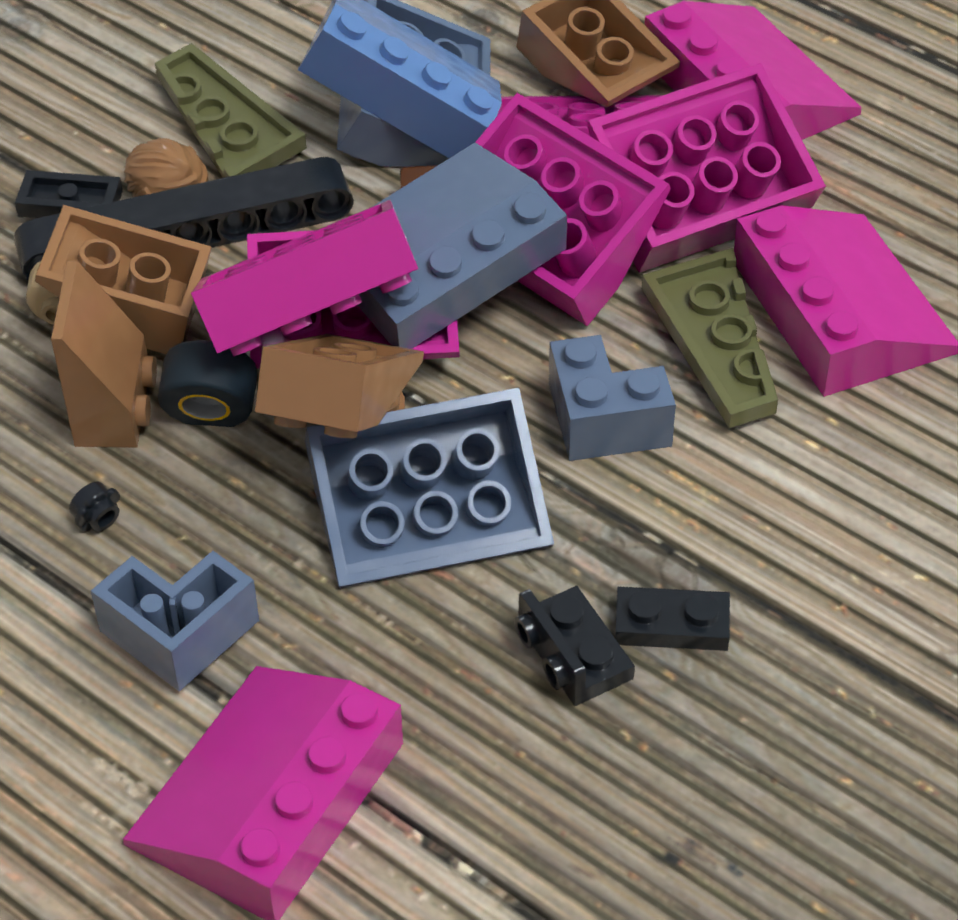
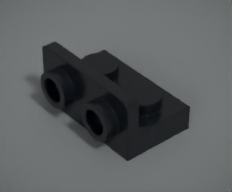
(573, 644)

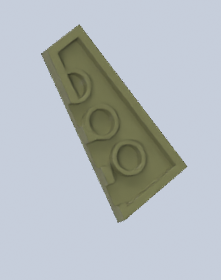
(226, 116)
(711, 325)

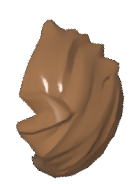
(162, 166)

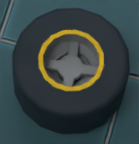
(207, 385)

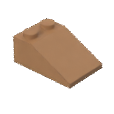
(593, 48)
(136, 266)
(100, 364)
(333, 382)

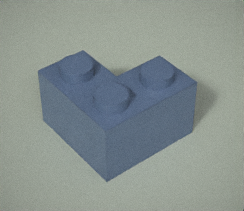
(607, 410)
(179, 625)

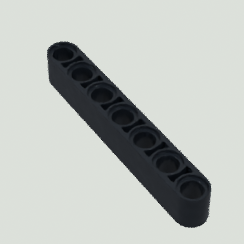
(219, 209)

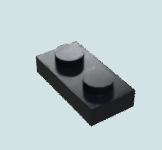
(46, 192)
(673, 618)

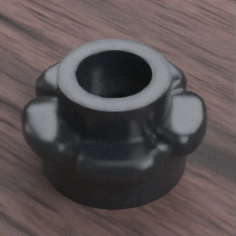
(95, 507)

